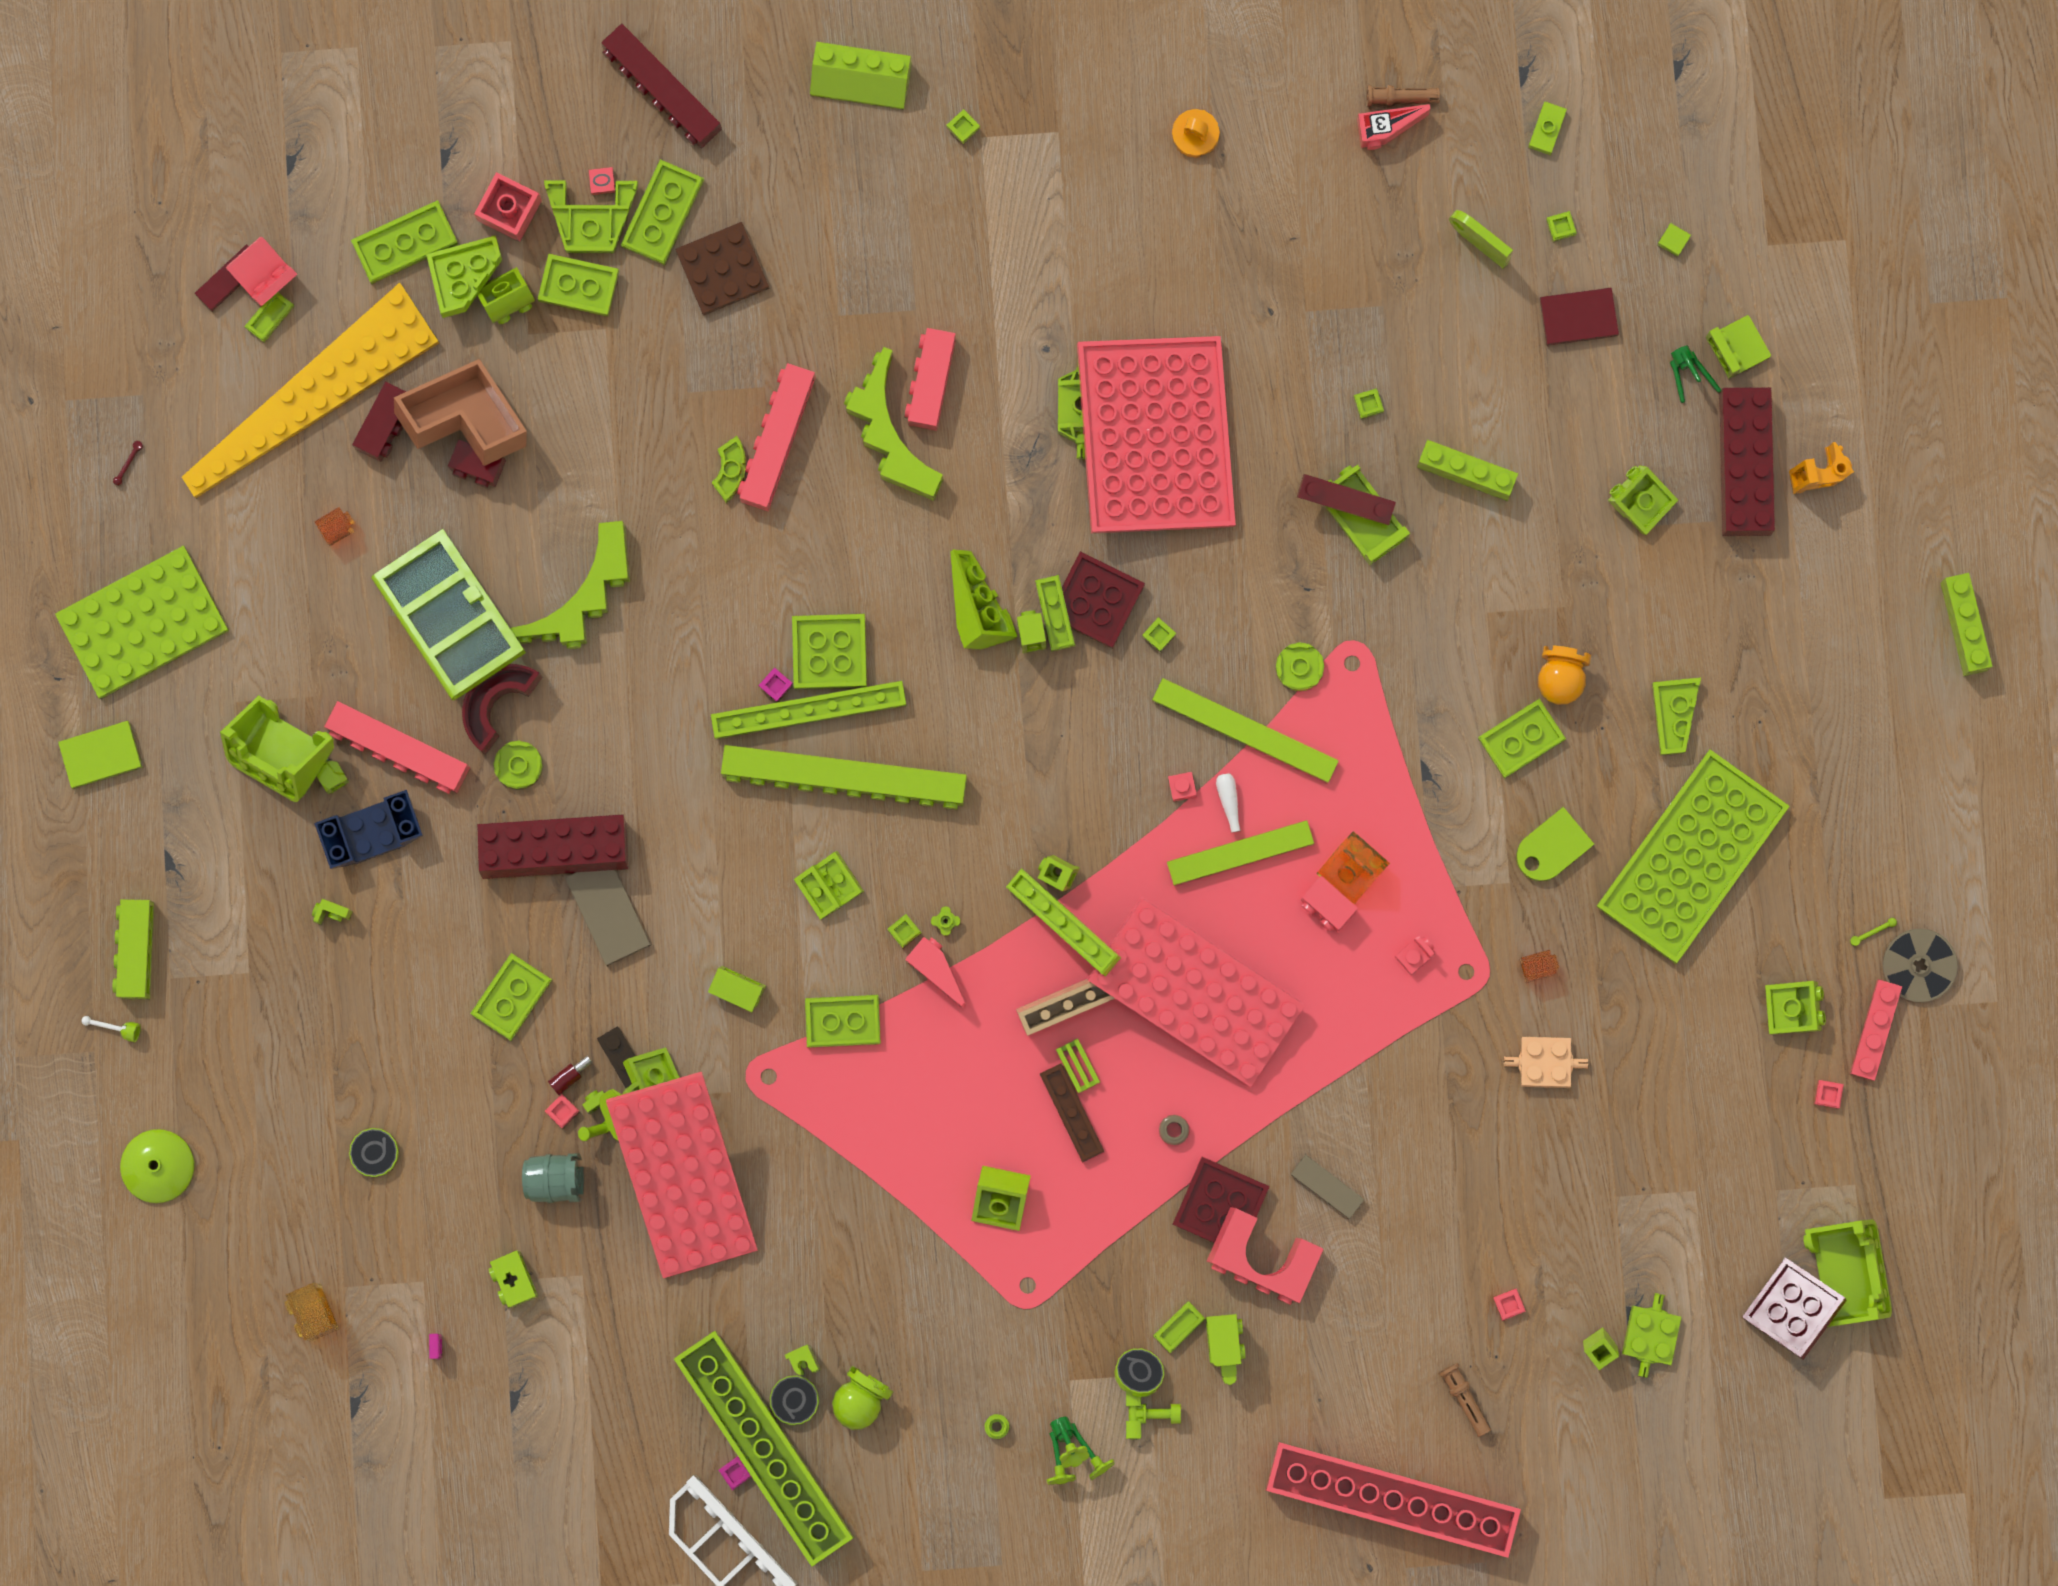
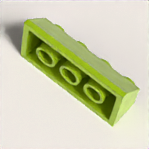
(860, 75)

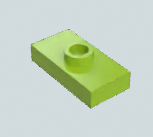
(1547, 128)

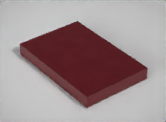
(1579, 316)

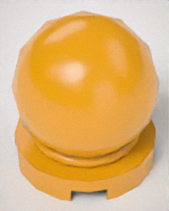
(1562, 676)

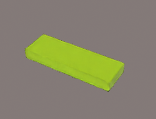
(1054, 613)

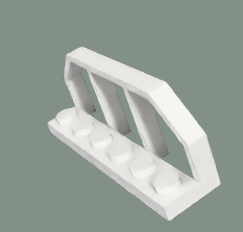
(731, 1526)

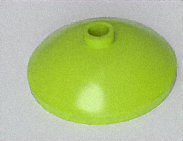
(173, 1170)

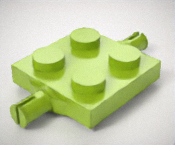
(1651, 1335)

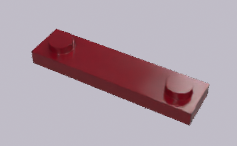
(1346, 499)

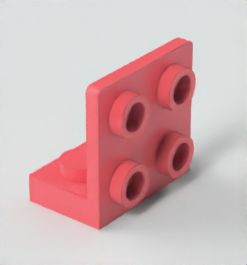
(261, 271)

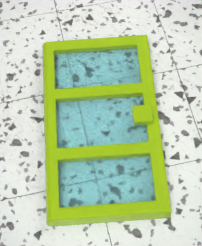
(448, 615)

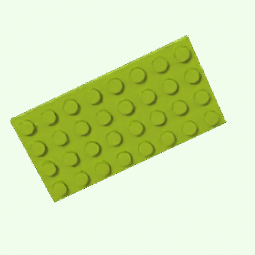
(1692, 856)

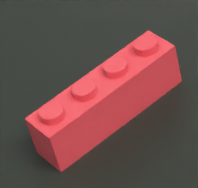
(931, 379)

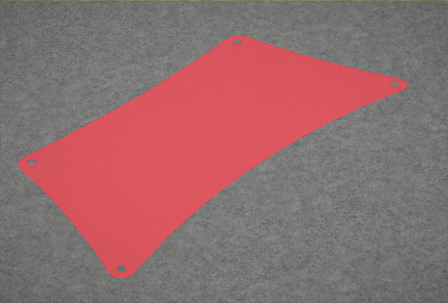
(966, 1082)

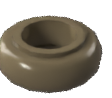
(1184, 1130)

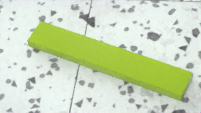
(1240, 853)
(1063, 922)

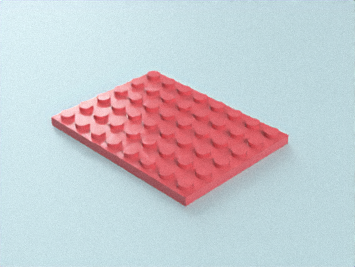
(1155, 434)

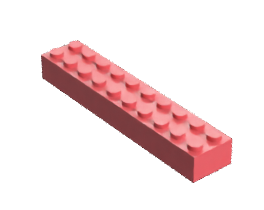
(1393, 1499)

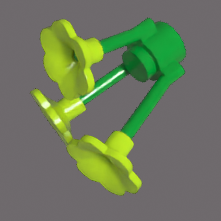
(1074, 1456)

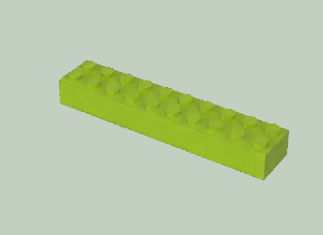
(764, 1448)

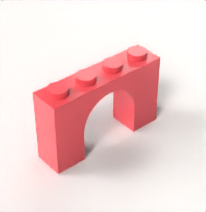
(1230, 1256)

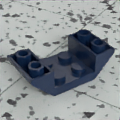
(369, 831)

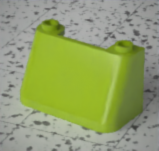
(275, 750)
(1853, 1266)

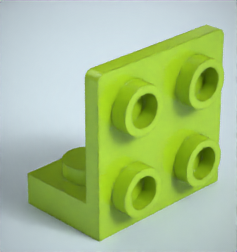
(1738, 346)

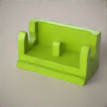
(736, 988)
(798, 1358)

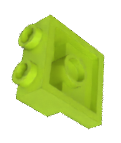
(1642, 498)
(1795, 1007)

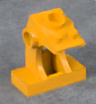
(1808, 476)

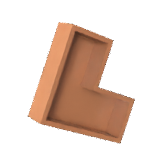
(465, 402)

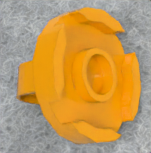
(1195, 133)

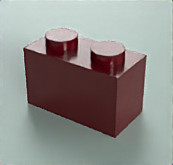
(467, 464)

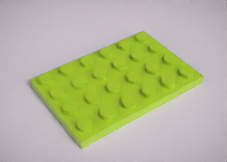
(141, 622)

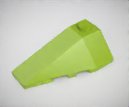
(978, 613)

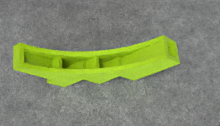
(901, 465)
(591, 598)

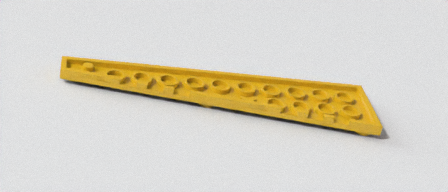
(360, 357)

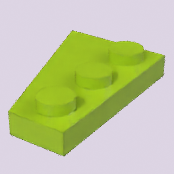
(1674, 712)

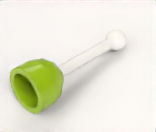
(129, 1031)

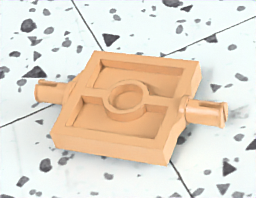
(1545, 1062)

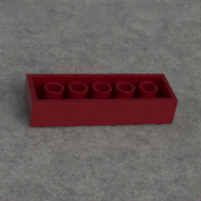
(1746, 461)
(552, 846)

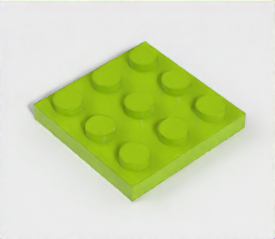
(829, 651)

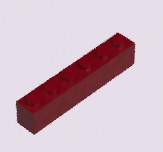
(661, 86)

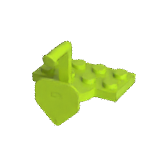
(643, 1072)

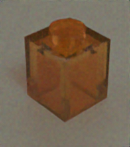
(335, 525)
(1539, 966)

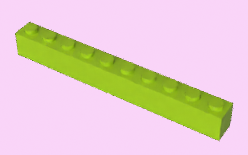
(843, 776)

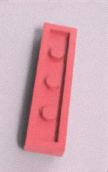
(1876, 1030)

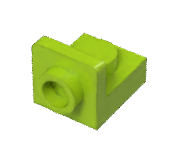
(335, 912)

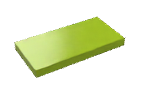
(662, 212)
(404, 241)

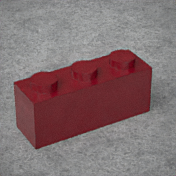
(380, 425)

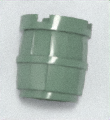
(553, 1178)

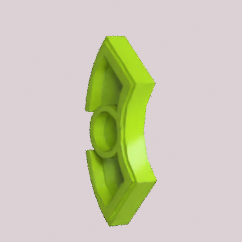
(732, 469)

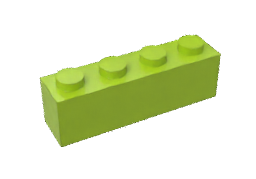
(1467, 470)
(1966, 624)
(134, 949)

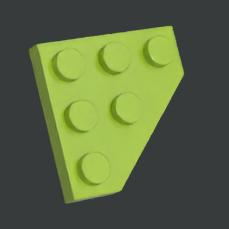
(462, 273)

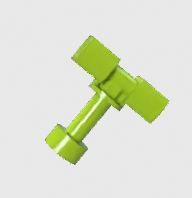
(1139, 1414)

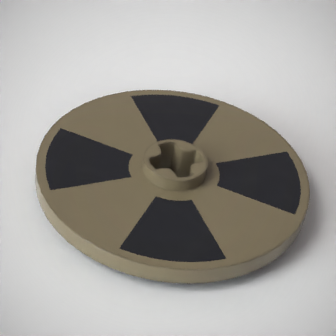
(1938, 958)

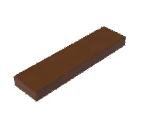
(1071, 1112)

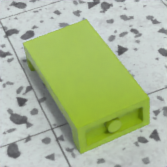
(1368, 536)

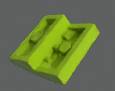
(828, 885)

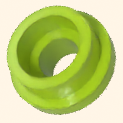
(996, 1418)

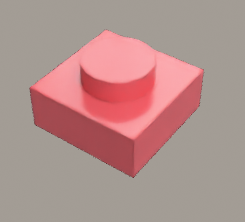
(1182, 786)

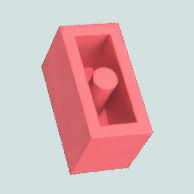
(1328, 904)

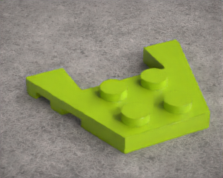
(590, 226)

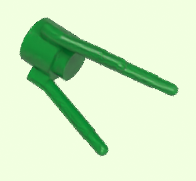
(1686, 359)

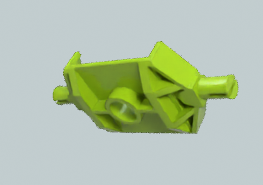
(1069, 417)

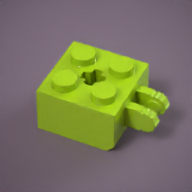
(1224, 1344)

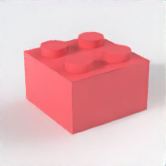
(508, 207)

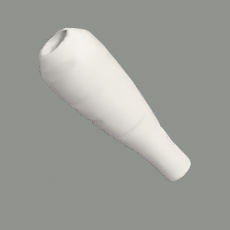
(1228, 795)

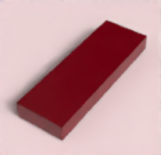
(219, 286)

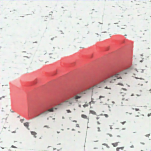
(777, 437)
(397, 747)

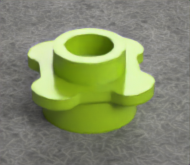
(945, 927)

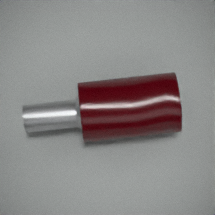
(568, 1076)

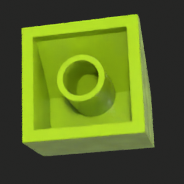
(1000, 1198)

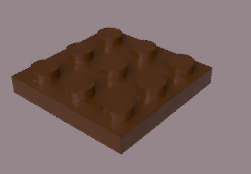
(722, 268)

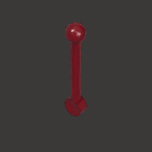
(137, 445)

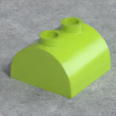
(505, 296)

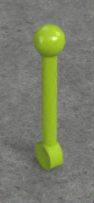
(1855, 940)

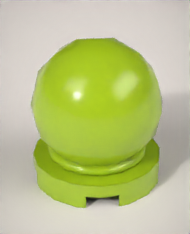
(858, 1401)

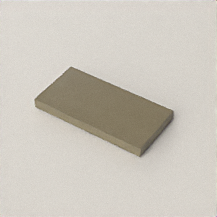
(608, 914)

